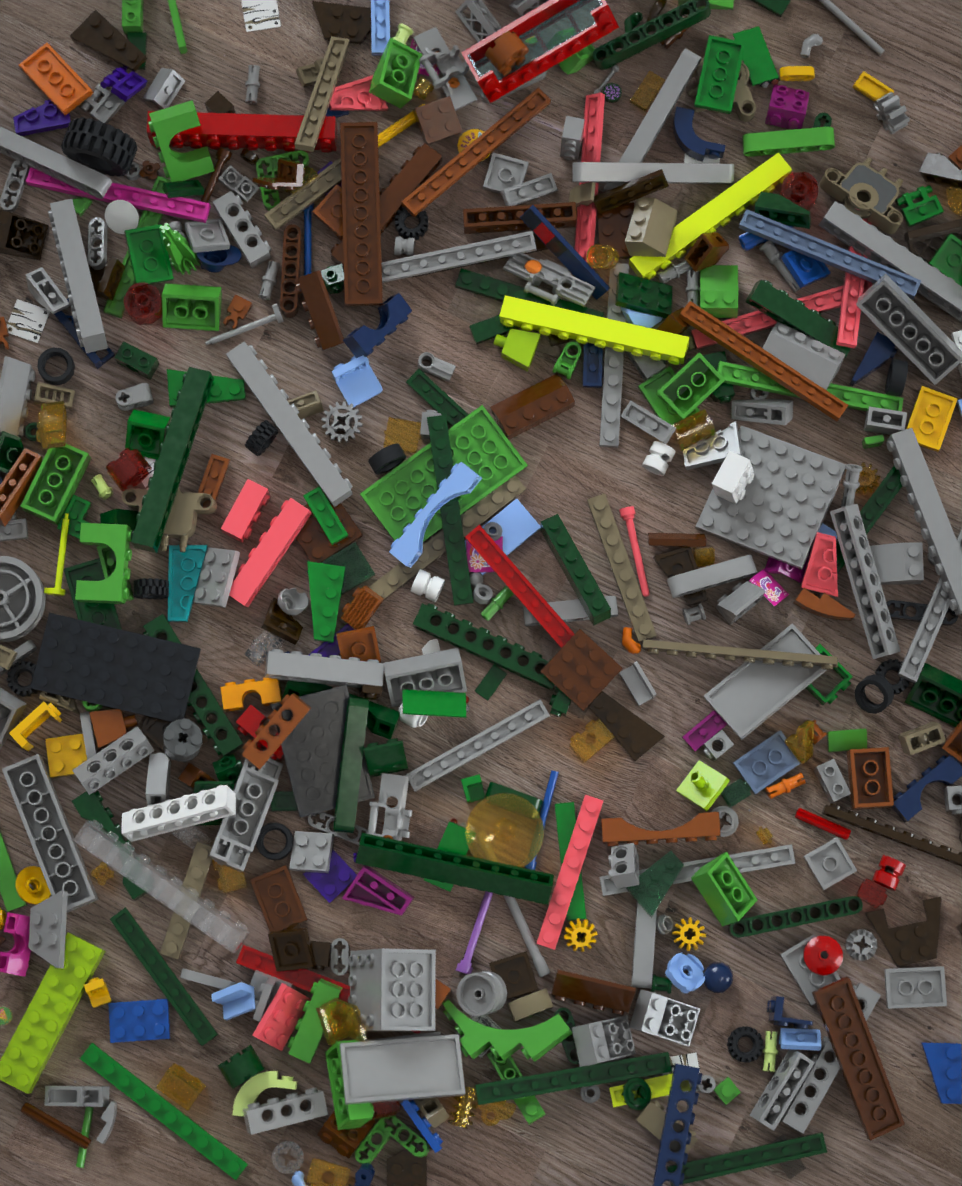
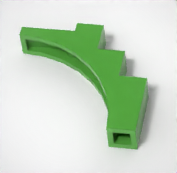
(505, 1042)

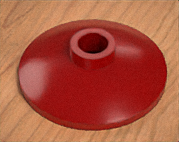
(813, 957)

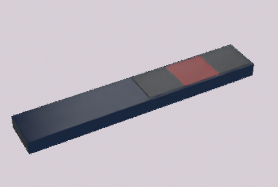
(563, 250)

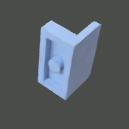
(235, 1000)
(800, 1039)

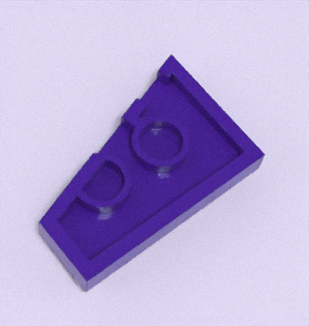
(40, 119)

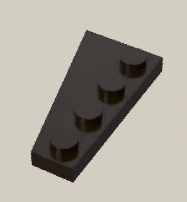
(108, 41)
(627, 728)

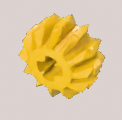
(572, 936)
(694, 939)

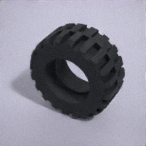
(99, 146)

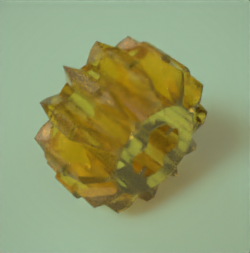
(870, 482)

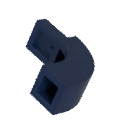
(689, 141)

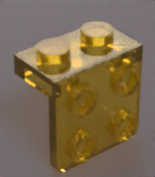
(341, 1020)

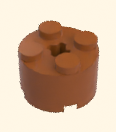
(507, 52)

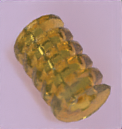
(463, 1108)

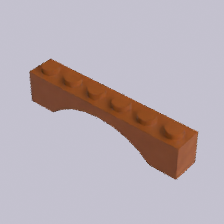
(701, 826)

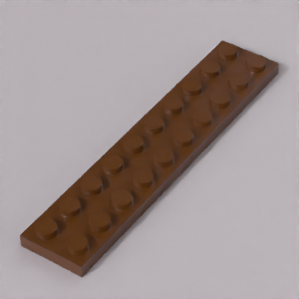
(361, 214)

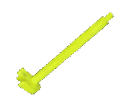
(57, 591)

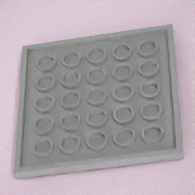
(781, 503)

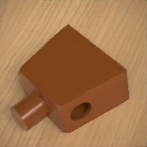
(110, 725)

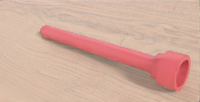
(628, 515)

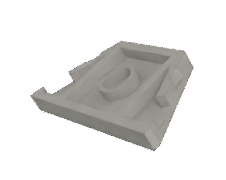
(49, 929)

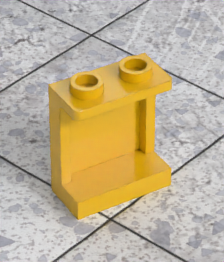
(32, 722)

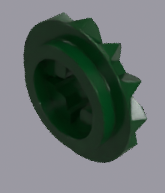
(643, 1091)

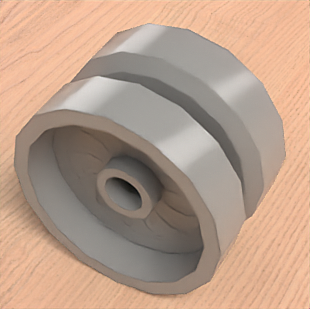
(481, 993)

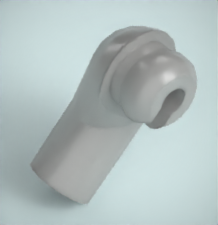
(812, 40)

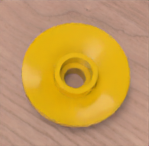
(34, 876)

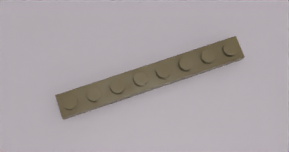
(322, 94)
(621, 568)

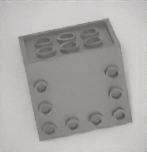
(394, 988)

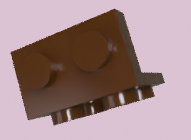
(288, 176)
(343, 1140)

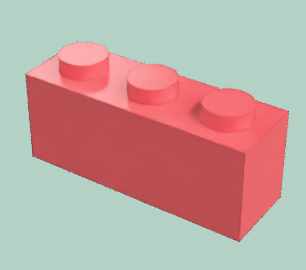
(245, 511)

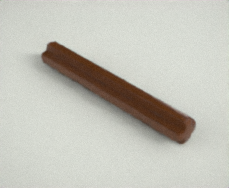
(56, 1125)

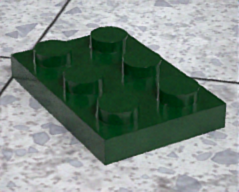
(643, 295)

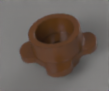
(150, 175)

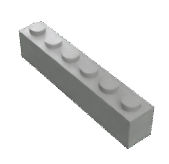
(323, 670)

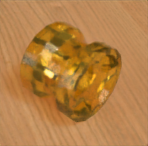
(422, 88)

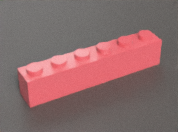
(269, 551)

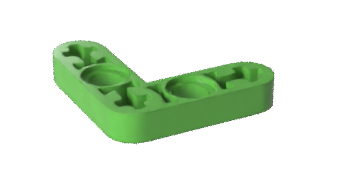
(272, 161)
(386, 1134)

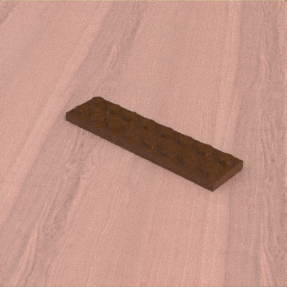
(858, 1058)

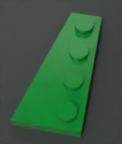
(222, 389)

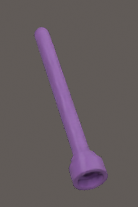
(465, 965)

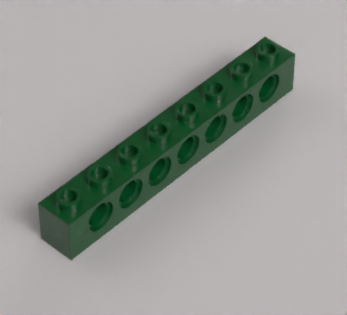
(528, 672)
(232, 742)

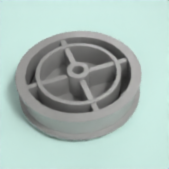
(20, 599)

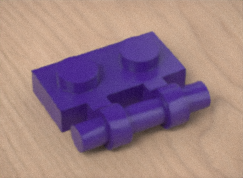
(128, 85)

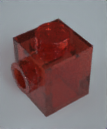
(872, 893)

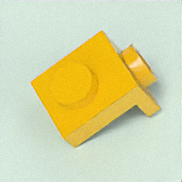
(97, 992)

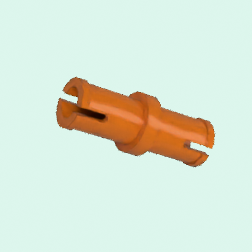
(785, 785)

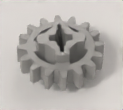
(349, 416)

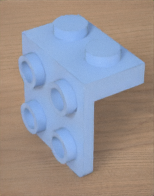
(356, 380)

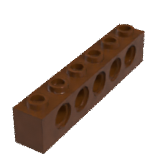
(508, 217)

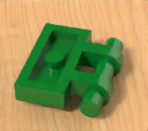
(920, 211)

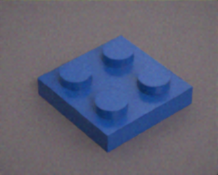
(804, 268)

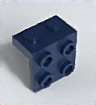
(775, 1007)

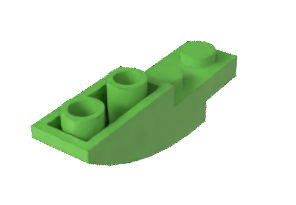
(529, 1105)

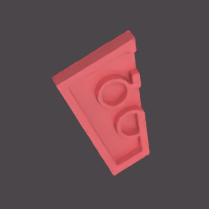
(356, 97)

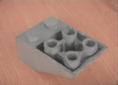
(664, 1017)
(603, 1041)

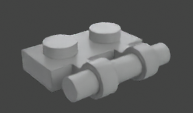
(107, 106)

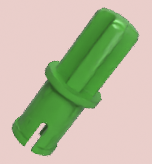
(496, 603)

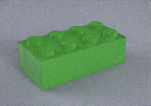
(55, 483)
(350, 1115)

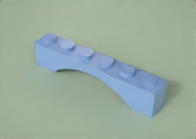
(410, 544)

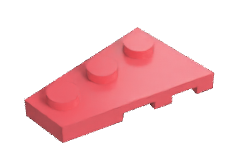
(822, 566)

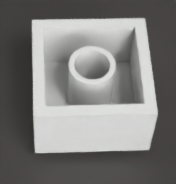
(733, 477)

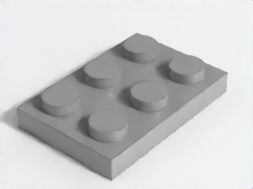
(216, 577)
(802, 975)
(915, 987)

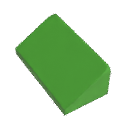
(846, 740)

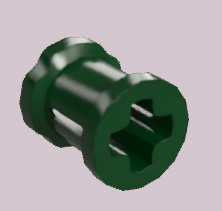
(661, 984)

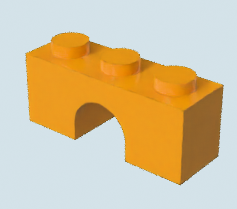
(234, 694)

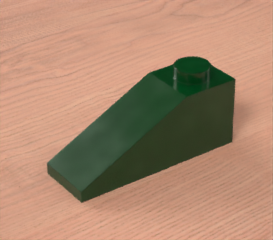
(782, 210)

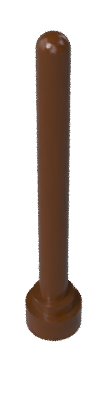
(222, 157)

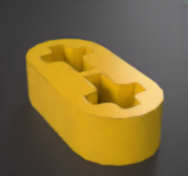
(797, 73)

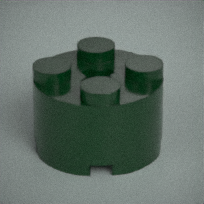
(241, 1067)

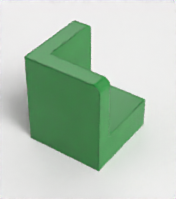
(473, 788)

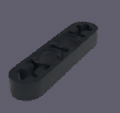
(920, 609)

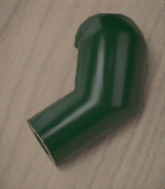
(632, 21)

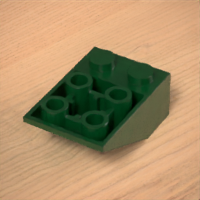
(386, 757)

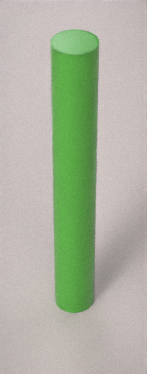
(85, 1131)

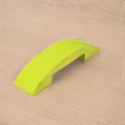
(658, 1085)

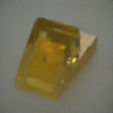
(802, 742)

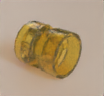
(602, 256)

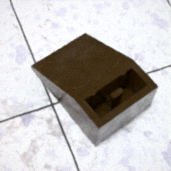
(21, 236)

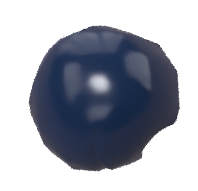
(718, 977)

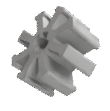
(891, 112)

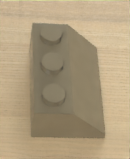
(650, 228)

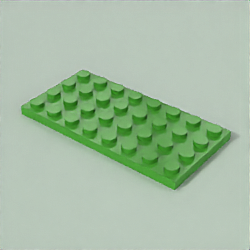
(406, 488)

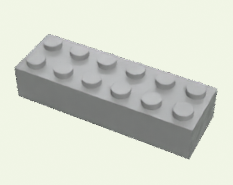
(910, 329)

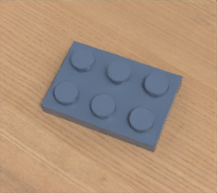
(766, 762)

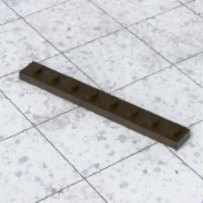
(889, 832)

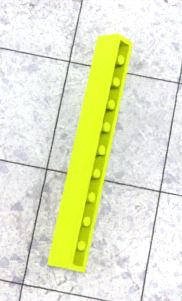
(715, 214)
(594, 330)

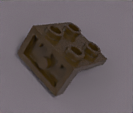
(107, 279)

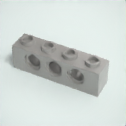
(253, 255)
(113, 760)
(782, 1088)
(315, 1109)

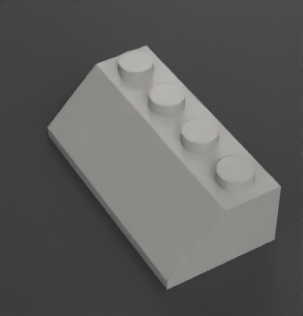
(804, 354)
(14, 395)
(427, 672)

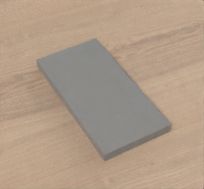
(761, 689)
(402, 1069)

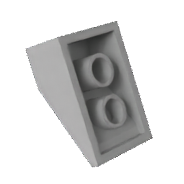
(899, 563)
(740, 601)
(10, 713)

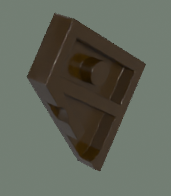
(281, 624)

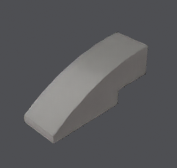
(77, 1096)

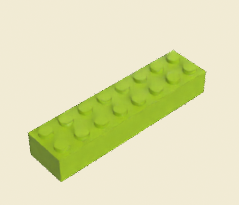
(49, 1014)

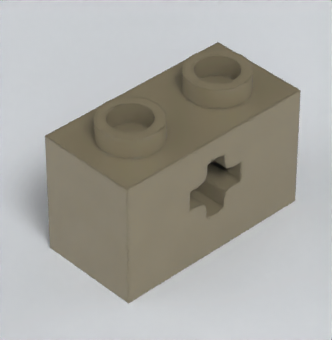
(921, 738)

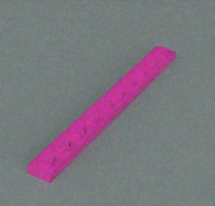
(138, 197)

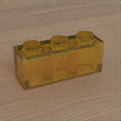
(52, 425)

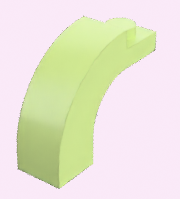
(257, 1084)

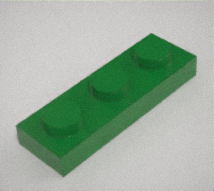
(325, 515)

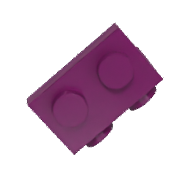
(787, 107)

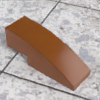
(823, 606)

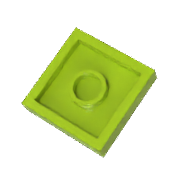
(703, 785)

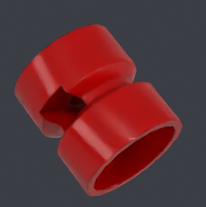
(885, 878)

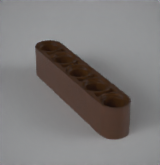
(290, 262)

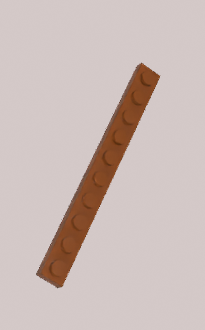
(476, 152)
(763, 361)

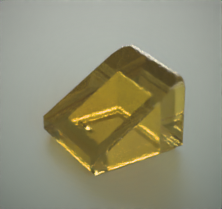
(704, 557)

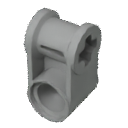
(136, 396)

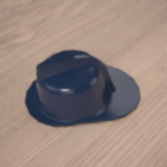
(216, 260)

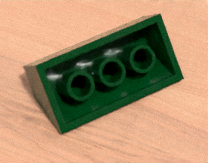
(937, 695)

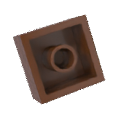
(437, 120)

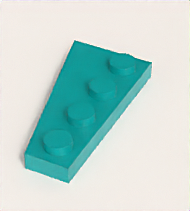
(183, 578)

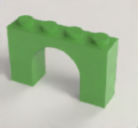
(166, 125)
(114, 588)

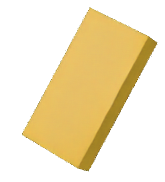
(871, 87)

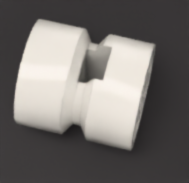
(658, 458)
(426, 585)

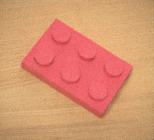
(281, 1017)

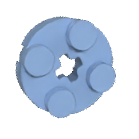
(679, 979)

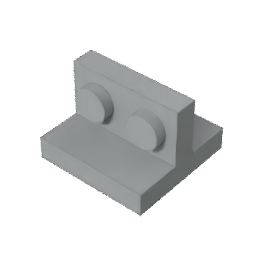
(265, 989)

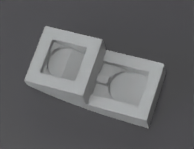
(108, 1116)

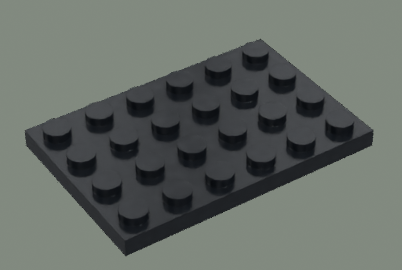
(315, 752)

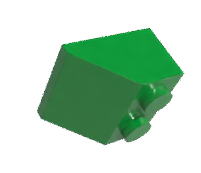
(146, 433)

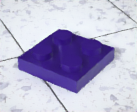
(335, 881)

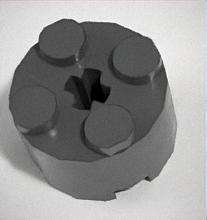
(181, 751)

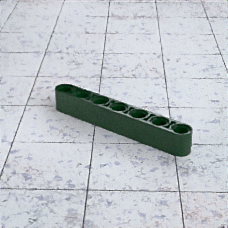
(645, 39)
(351, 765)
(805, 918)

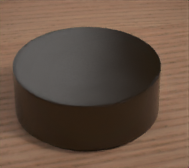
(249, 156)

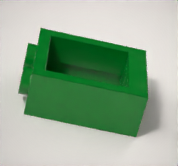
(842, 685)

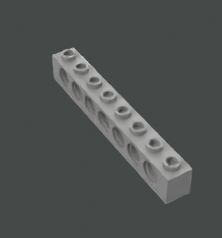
(865, 581)
(800, 1122)

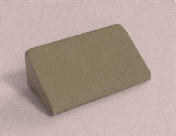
(307, 404)

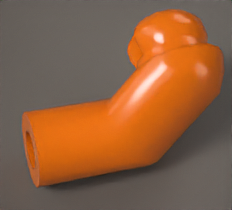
(628, 643)

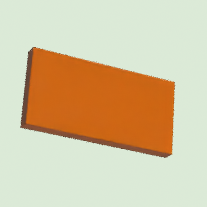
(56, 79)

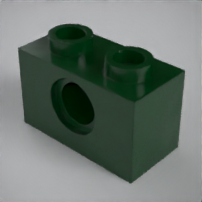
(137, 360)

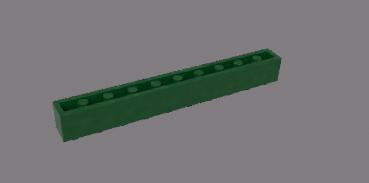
(172, 459)
(455, 868)

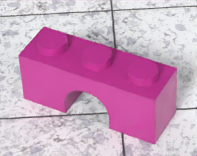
(17, 958)

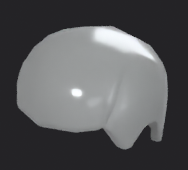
(292, 601)

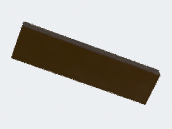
(630, 191)

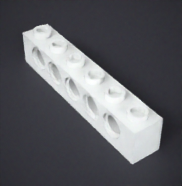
(178, 813)

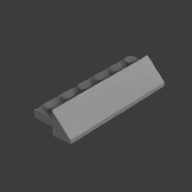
(240, 831)

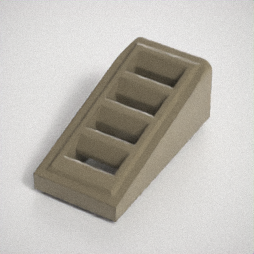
(55, 389)

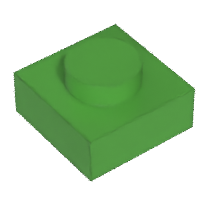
(727, 1090)

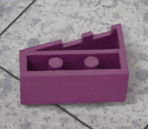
(378, 892)

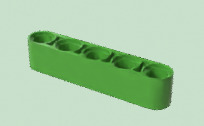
(788, 141)

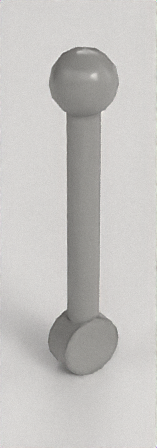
(615, 68)

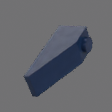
(876, 356)

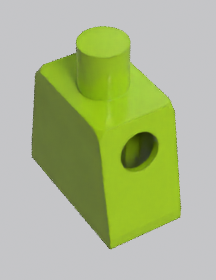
(518, 347)

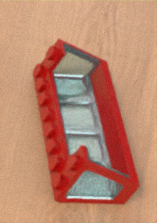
(550, 33)

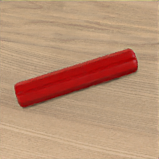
(822, 823)

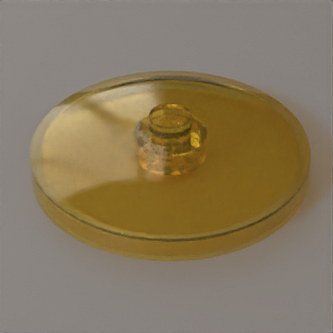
(505, 830)

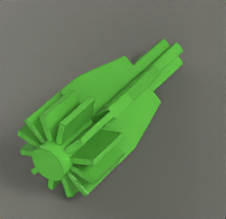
(179, 249)

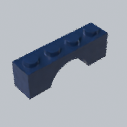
(363, 339)
(909, 802)

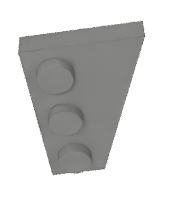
(713, 449)

